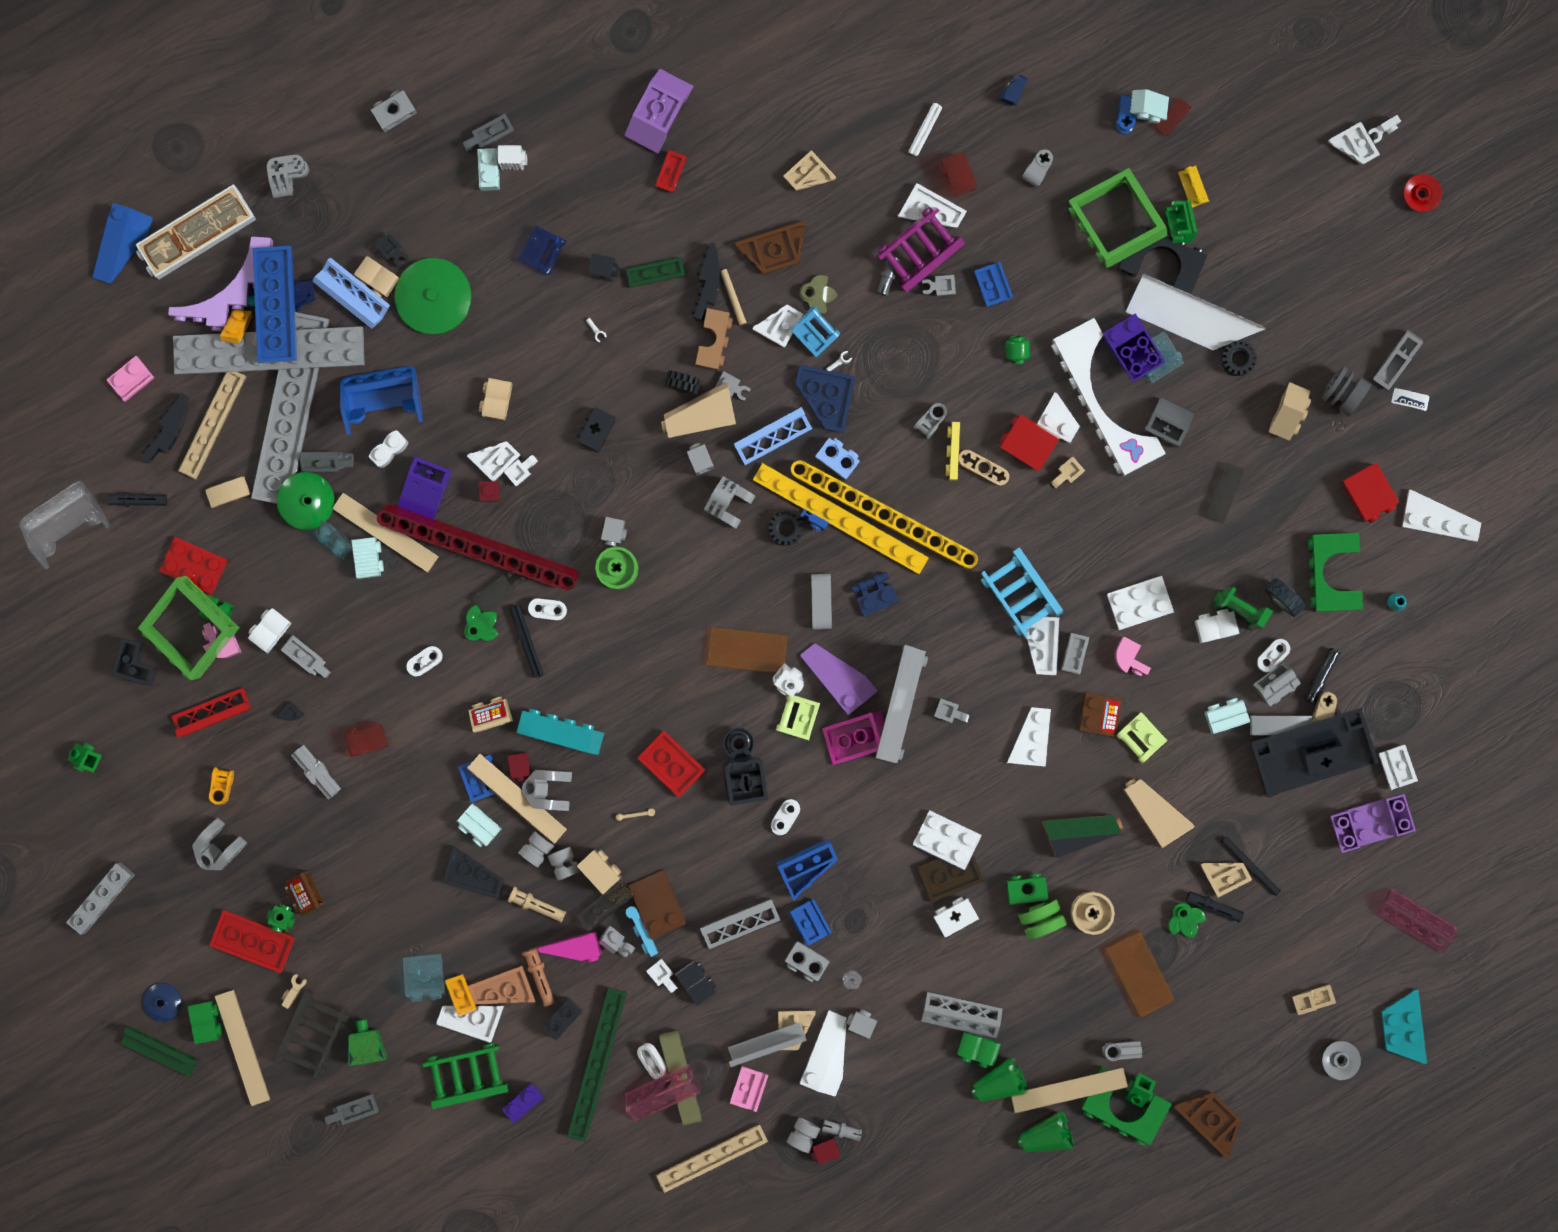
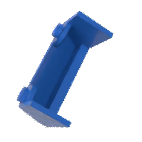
(377, 392)

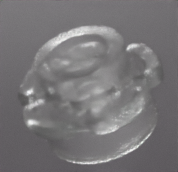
(857, 980)

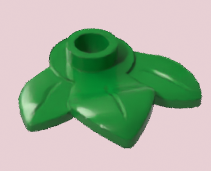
(482, 622)
(1188, 922)

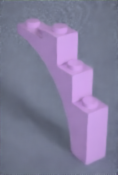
(236, 294)

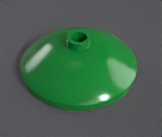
(291, 500)

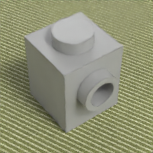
(613, 531)
(861, 1023)

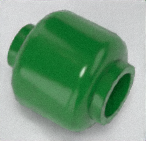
(1017, 349)

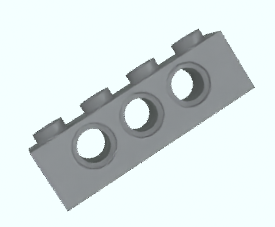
(100, 898)

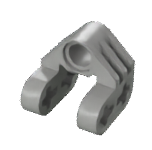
(282, 181)
(721, 499)
(536, 789)
(211, 857)

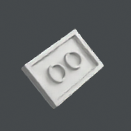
(1140, 603)
(947, 840)

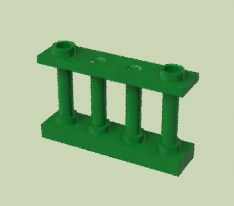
(1255, 618)
(460, 1094)

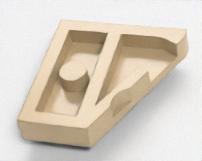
(808, 173)
(1225, 876)
(788, 1018)

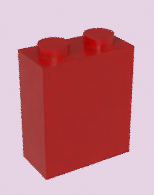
(1029, 441)
(1370, 493)

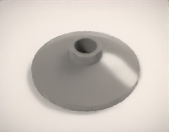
(1348, 1067)

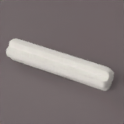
(925, 129)

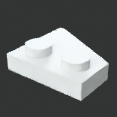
(1355, 144)
(1059, 419)

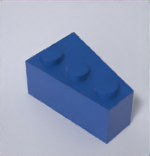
(806, 866)

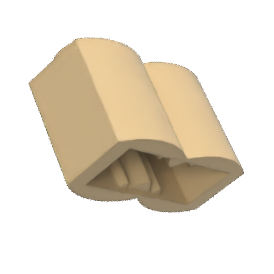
(376, 276)
(496, 399)

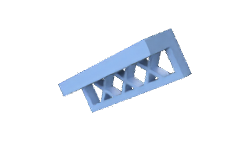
(350, 296)
(766, 431)

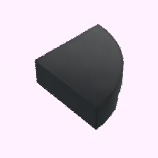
(290, 712)

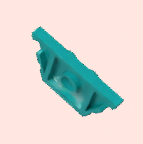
(1404, 1028)

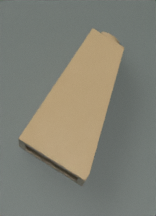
(700, 414)
(1159, 816)

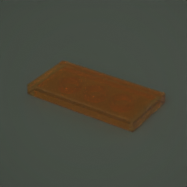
(747, 650)
(1140, 974)

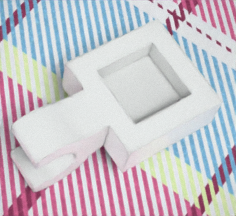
(1389, 126)
(519, 471)
(660, 974)

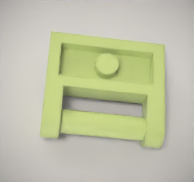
(804, 718)
(1146, 733)

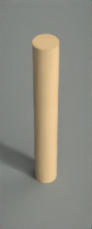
(733, 297)

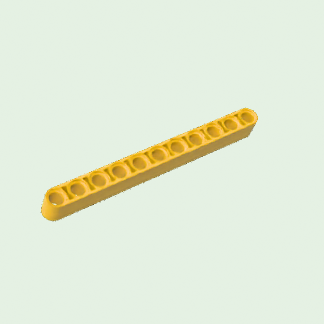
(874, 514)

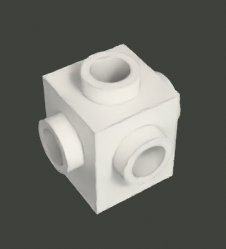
(788, 680)

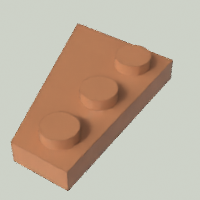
(503, 988)

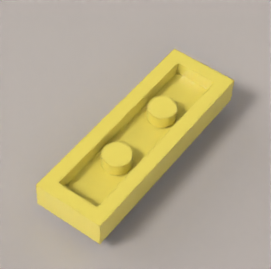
(953, 451)

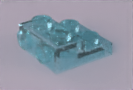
(424, 977)

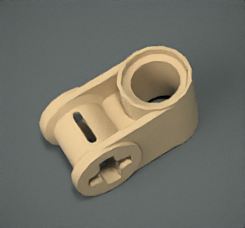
(1321, 710)

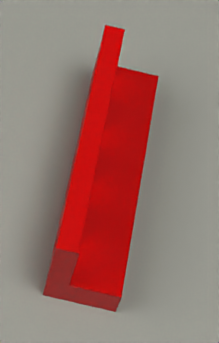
(210, 720)

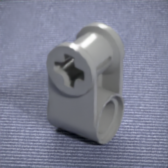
(1036, 170)
(930, 421)

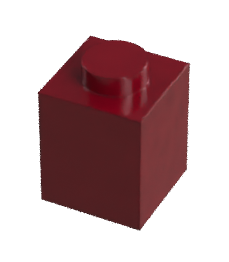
(489, 491)
(519, 766)
(825, 1151)

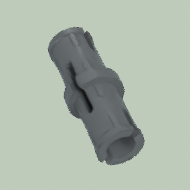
(886, 279)

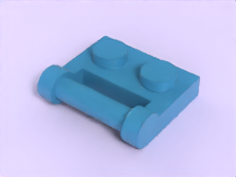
(810, 336)

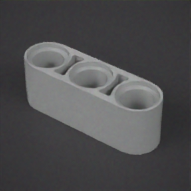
(821, 601)

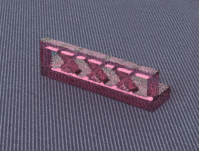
(1420, 918)
(661, 1098)

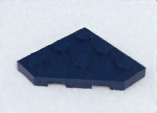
(827, 395)

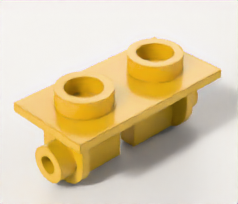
(1193, 186)

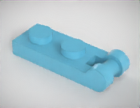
(640, 930)

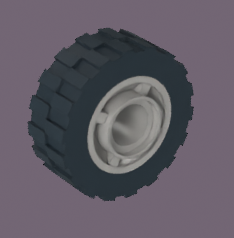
(1285, 597)

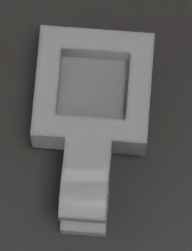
(948, 711)
(613, 942)

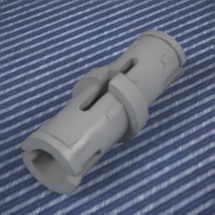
(841, 1130)

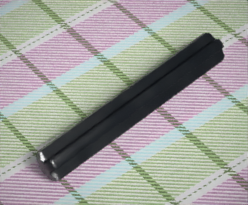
(526, 641)

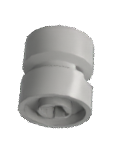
(534, 851)
(563, 856)
(803, 1135)

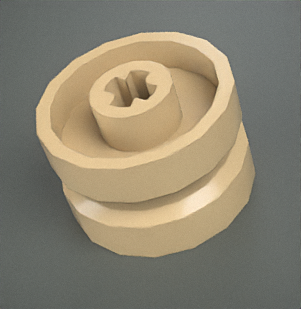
(1103, 915)

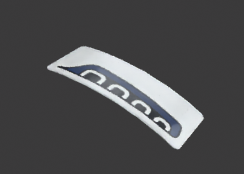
(1410, 399)

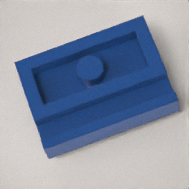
(993, 284)
(815, 522)
(810, 922)

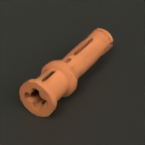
(535, 966)

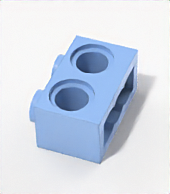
(834, 463)

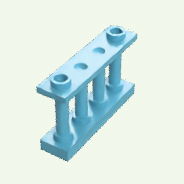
(1040, 591)

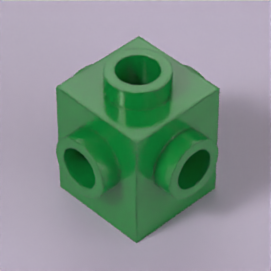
(84, 757)
(287, 922)
(1140, 1090)

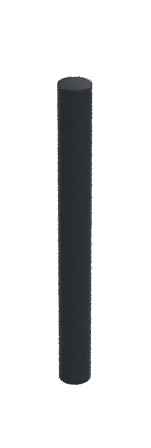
(1251, 866)

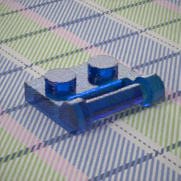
(536, 248)

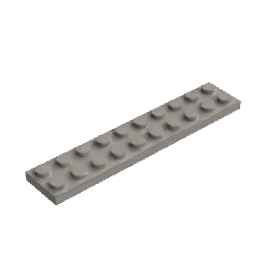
(314, 350)
(286, 422)

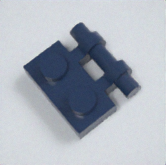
(878, 599)

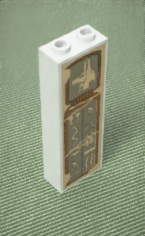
(195, 232)

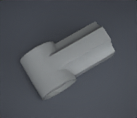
(1125, 1050)

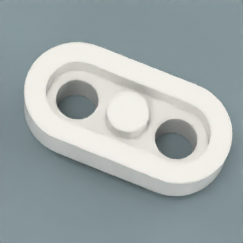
(547, 609)
(1273, 655)
(424, 660)
(785, 817)
(652, 1061)

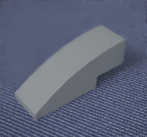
(1398, 359)
(1276, 724)

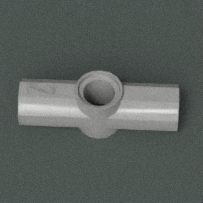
(316, 772)

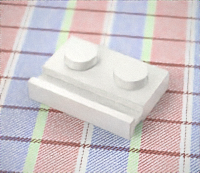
(1397, 767)

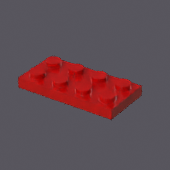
(252, 941)

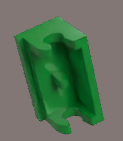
(1181, 222)

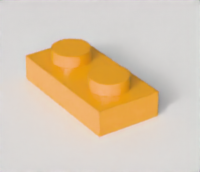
(236, 326)
(460, 995)

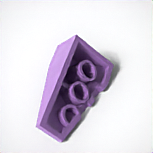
(843, 682)

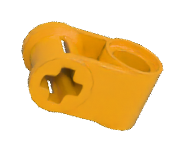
(221, 784)

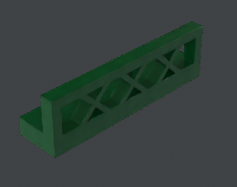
(159, 1051)

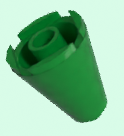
(1000, 1083)
(1047, 1135)

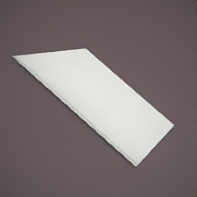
(1188, 315)

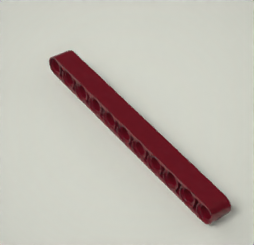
(487, 546)

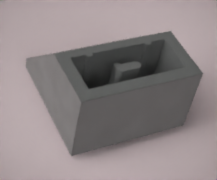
(1169, 423)

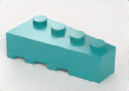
(560, 732)

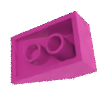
(854, 737)
(578, 948)

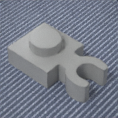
(943, 285)
(733, 384)

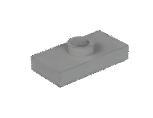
(1075, 653)

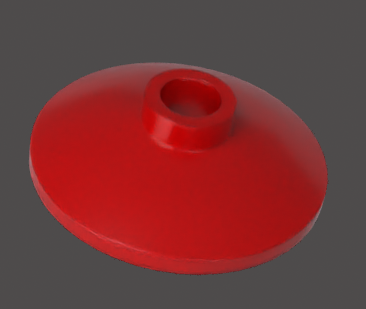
(1429, 186)

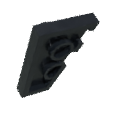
(471, 875)

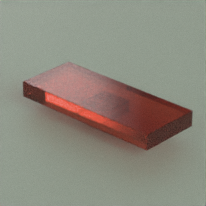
(1174, 116)

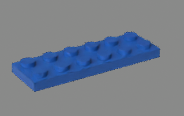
(274, 304)

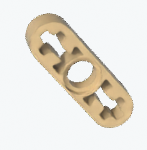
(984, 475)

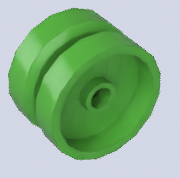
(605, 568)
(1041, 917)

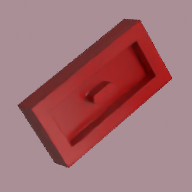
(671, 171)

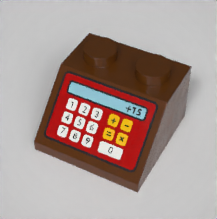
(1100, 714)
(304, 893)

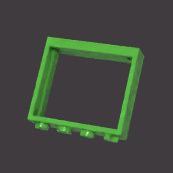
(1158, 232)
(207, 607)

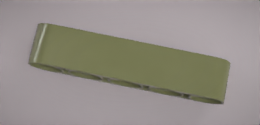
(675, 1060)

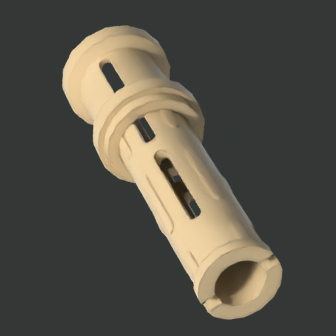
(557, 913)

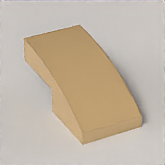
(227, 492)
(1314, 999)

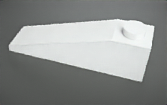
(826, 1061)

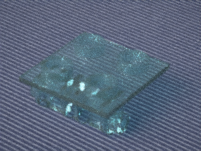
(1169, 353)
(327, 535)

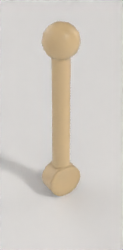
(651, 812)

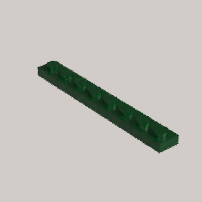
(597, 1064)

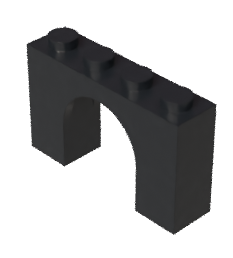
(1189, 260)

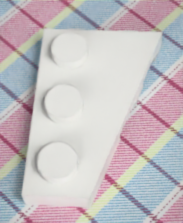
(922, 198)
(1044, 644)
(1033, 739)
(477, 1024)

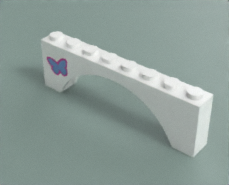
(1126, 448)

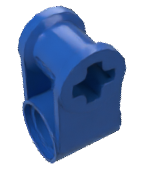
(1125, 114)

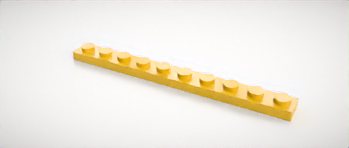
(840, 518)

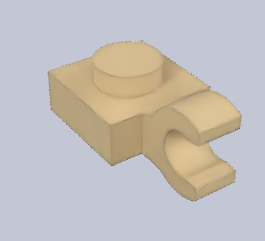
(1069, 472)
(290, 995)

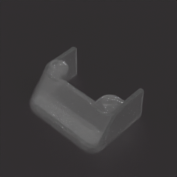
(58, 518)

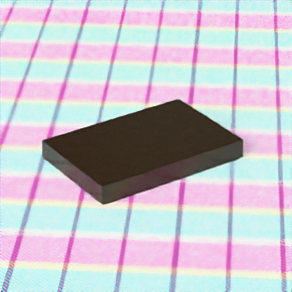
(945, 879)

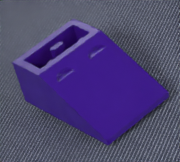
(1133, 348)
(424, 487)

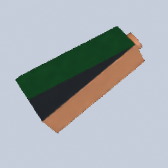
(1077, 833)

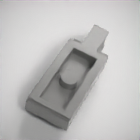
(305, 657)

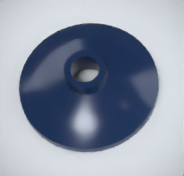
(171, 1000)

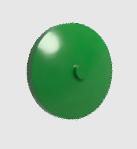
(433, 296)

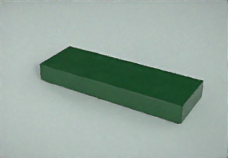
(655, 272)

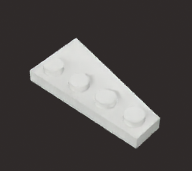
(1432, 517)

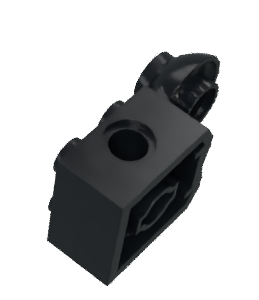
(742, 771)

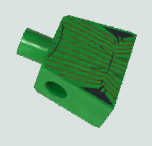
(365, 1045)

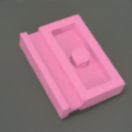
(130, 378)
(749, 1088)

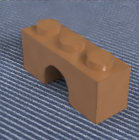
(712, 356)

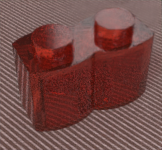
(366, 740)

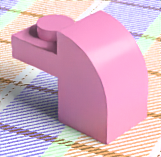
(231, 648)
(1125, 657)

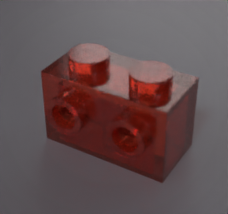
(958, 174)

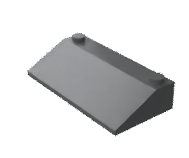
(901, 704)

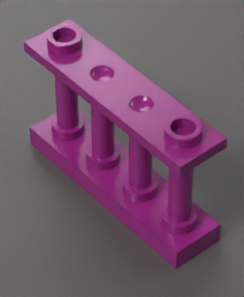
(923, 268)

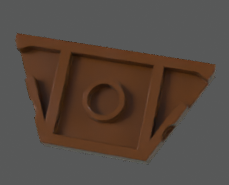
(775, 248)
(1212, 1120)

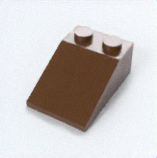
(657, 904)

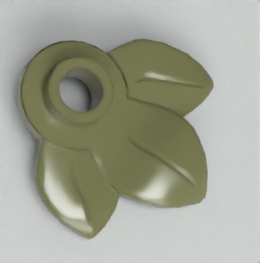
(821, 293)

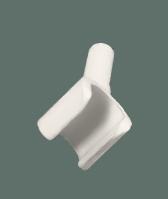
(595, 329)
(840, 361)

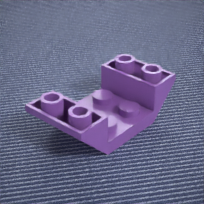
(657, 110)
(1372, 822)

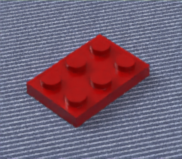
(194, 562)
(671, 764)

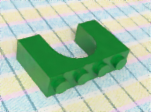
(1324, 597)
(1142, 1128)

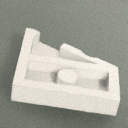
(778, 325)
(495, 459)

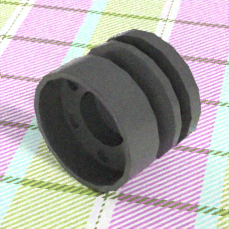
(1346, 391)

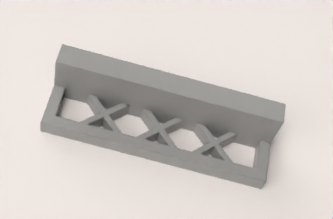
(732, 919)
(962, 1018)
(766, 1044)

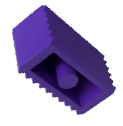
(523, 1102)

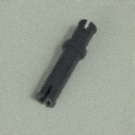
(137, 499)
(1322, 676)
(1207, 903)

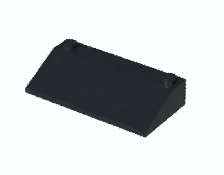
(1280, 755)

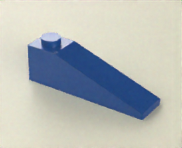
(121, 234)

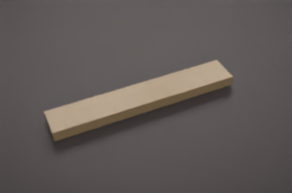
(212, 424)
(397, 541)
(514, 797)
(242, 1047)
(1070, 1090)
(711, 1158)

